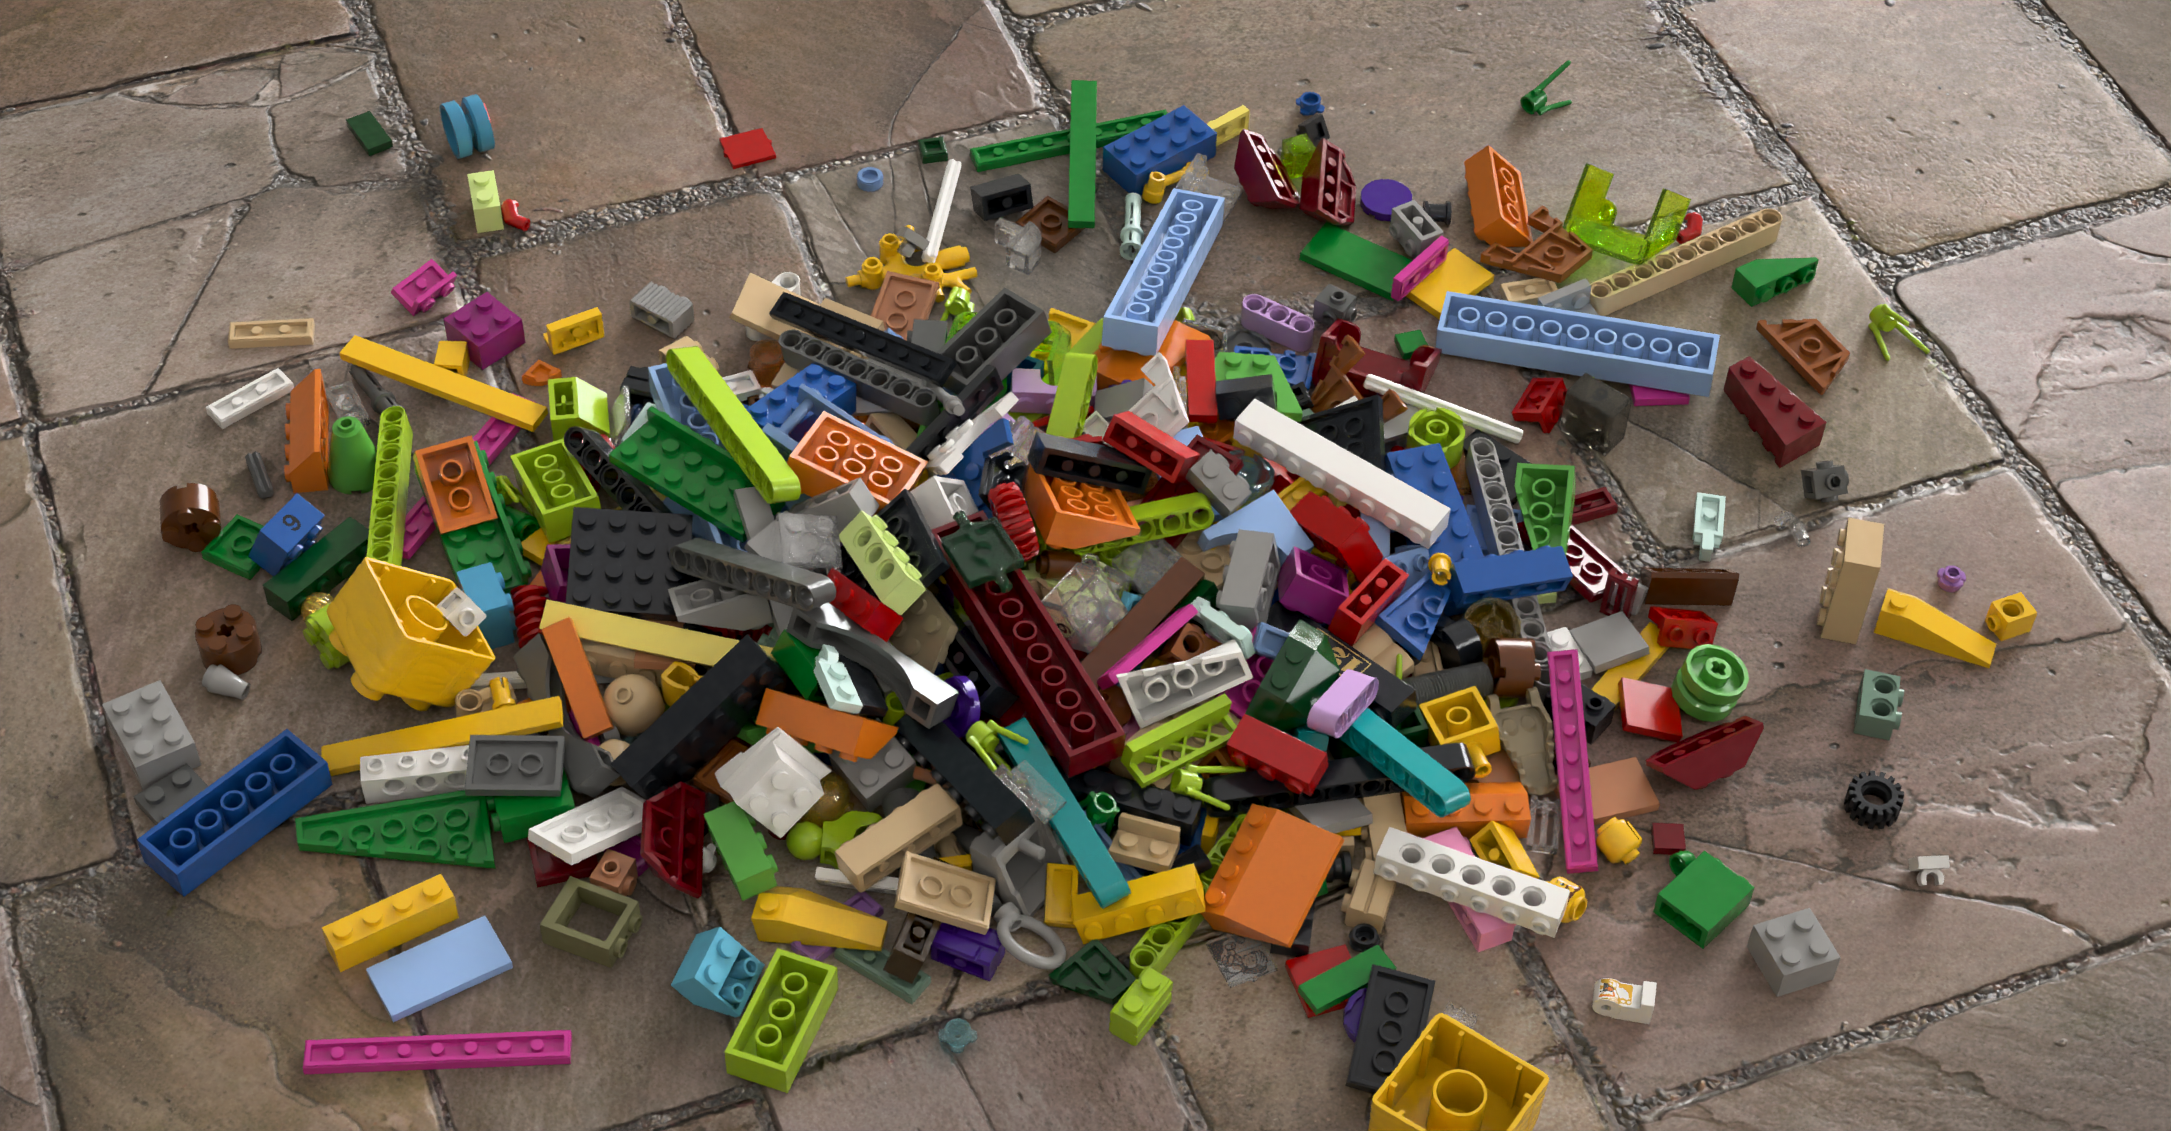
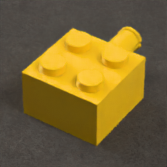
(1466, 720)

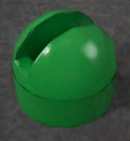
(1680, 861)

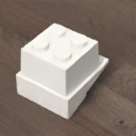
(774, 781)

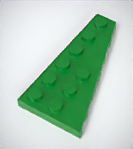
(422, 829)

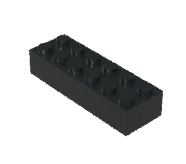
(701, 720)

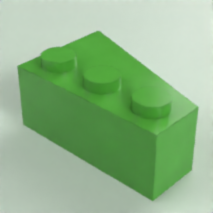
(741, 850)

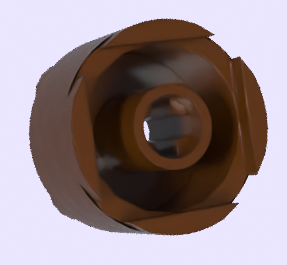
(190, 516)
(228, 639)
(1512, 665)

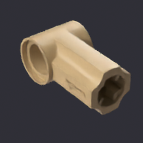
(472, 701)

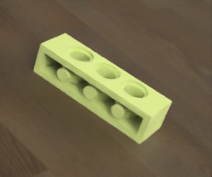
(882, 562)

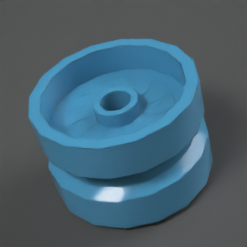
(467, 126)

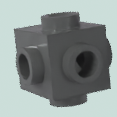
(1334, 304)
(1825, 481)

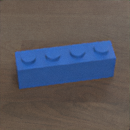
(1509, 575)

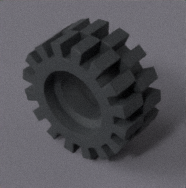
(1878, 787)

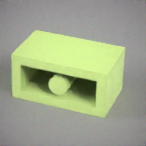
(485, 201)

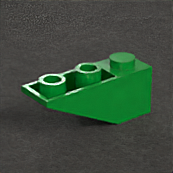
(1767, 278)

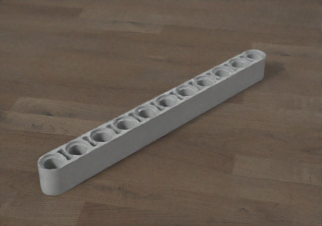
(1503, 538)

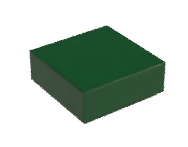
(933, 150)

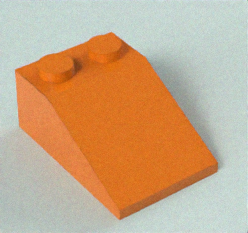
(454, 484)

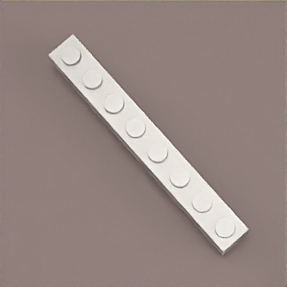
(1341, 473)

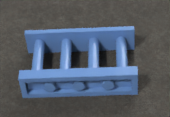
(813, 401)

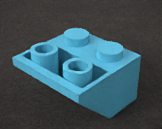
(718, 973)

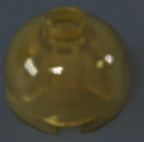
(1493, 619)
(833, 803)

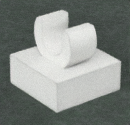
(1930, 865)

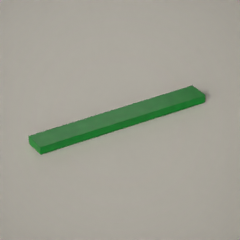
(1053, 143)
(1082, 154)

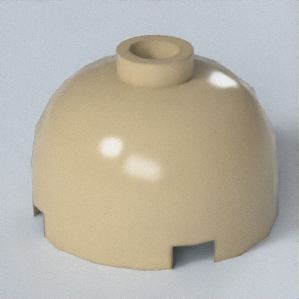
(633, 703)

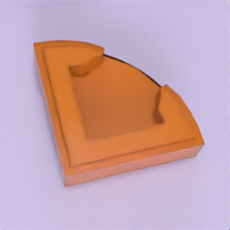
(540, 373)

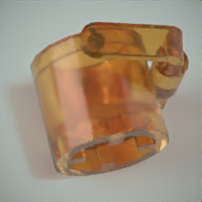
(765, 361)

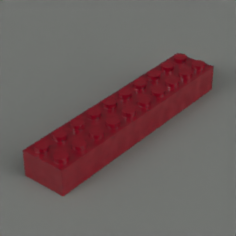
(1039, 666)

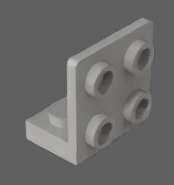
(1571, 298)

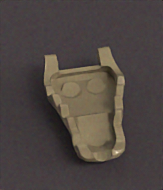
(1527, 740)

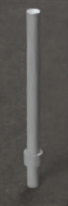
(951, 403)

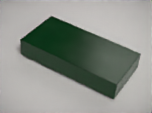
(369, 133)

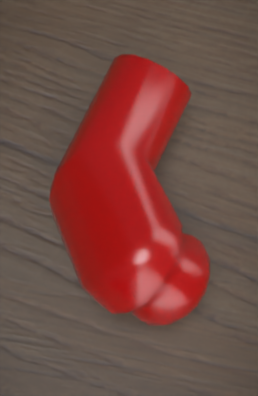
(1693, 229)

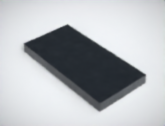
(1389, 1025)

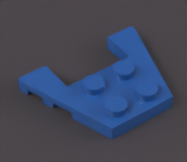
(971, 466)

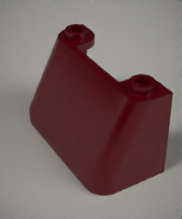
(1411, 374)

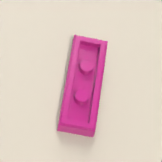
(1419, 268)

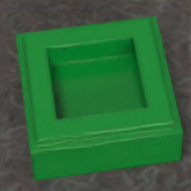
(1408, 342)

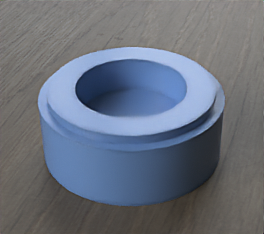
(870, 179)

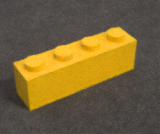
(1151, 902)
(390, 922)

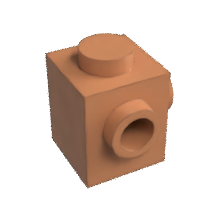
(616, 873)

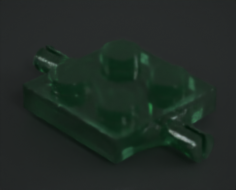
(982, 552)

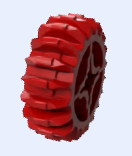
(1014, 516)

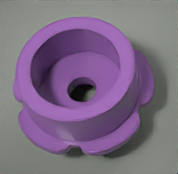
(1951, 578)

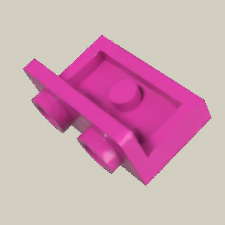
(423, 287)

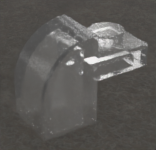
(1021, 244)

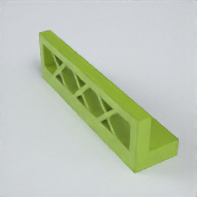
(1177, 731)

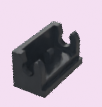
(997, 472)

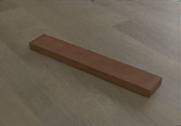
(1144, 617)

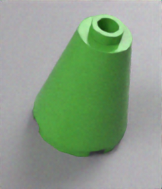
(351, 457)

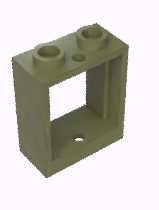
(575, 891)

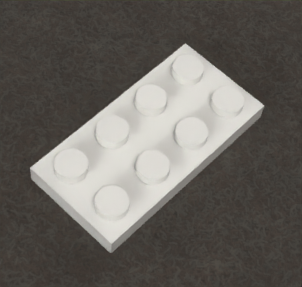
(591, 826)

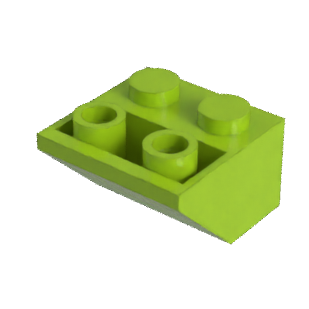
(577, 404)

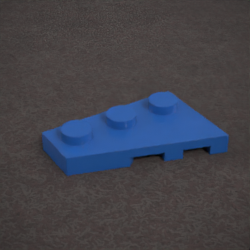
(1295, 367)
(1414, 615)

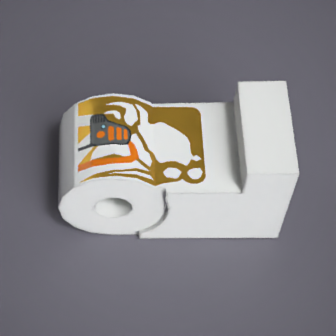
(1624, 1000)

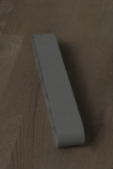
(873, 382)
(752, 574)

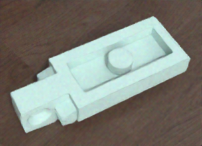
(1708, 523)
(1222, 628)
(836, 682)

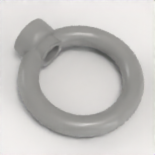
(1009, 920)

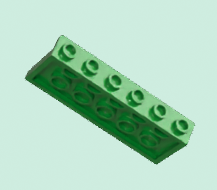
(686, 470)
(487, 541)

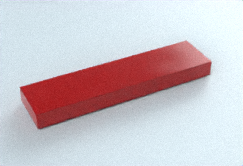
(1201, 381)

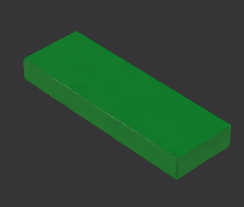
(1342, 980)

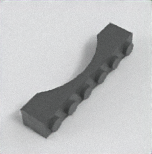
(919, 690)
(585, 763)

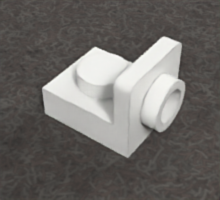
(461, 611)

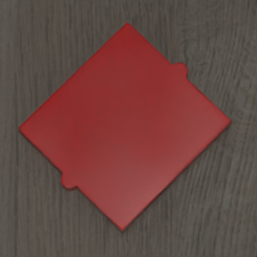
(747, 148)

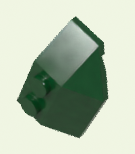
(1295, 679)

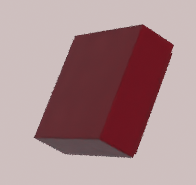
(1667, 838)

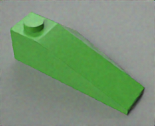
(1546, 502)

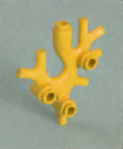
(874, 272)

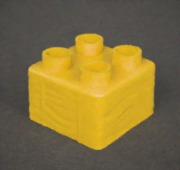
(400, 638)
(1458, 1084)

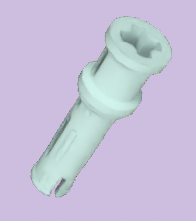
(1132, 232)

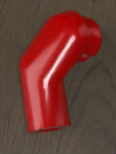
(511, 217)

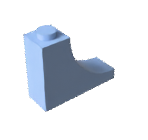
(1262, 515)

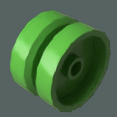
(1709, 682)

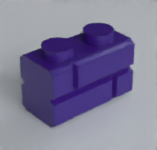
(968, 950)

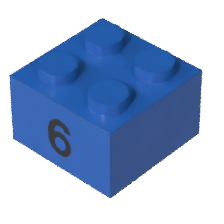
(287, 535)

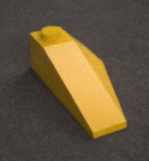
(1922, 625)
(814, 920)

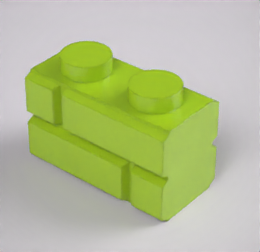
(1140, 1006)

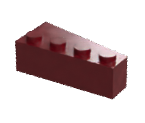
(1773, 411)

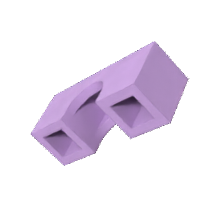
(1035, 394)

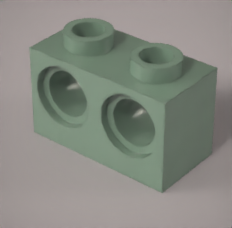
(1877, 705)

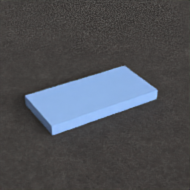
(439, 968)

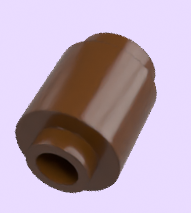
(1055, 563)

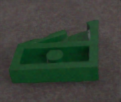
(1094, 974)

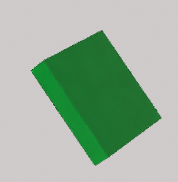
(233, 547)

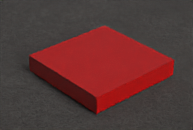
(1649, 710)
(1311, 965)

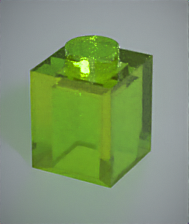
(1296, 154)

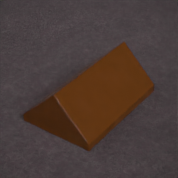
(1689, 586)

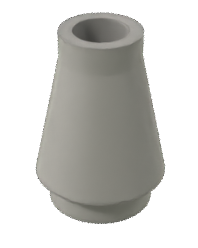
(224, 682)

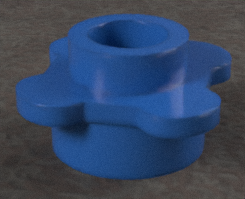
(1310, 103)

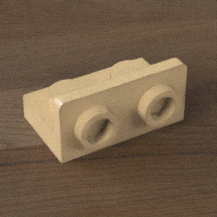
(1145, 843)

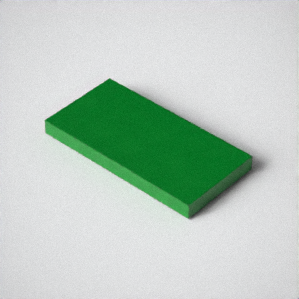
(1354, 259)

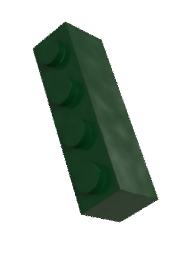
(318, 568)

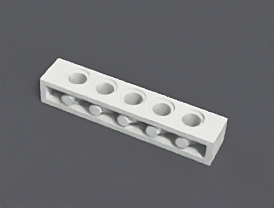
(413, 774)
(1420, 861)

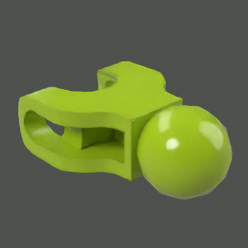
(808, 840)

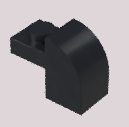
(1457, 641)

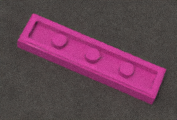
(1147, 645)

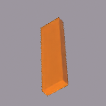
(577, 678)

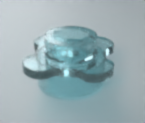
(957, 1027)

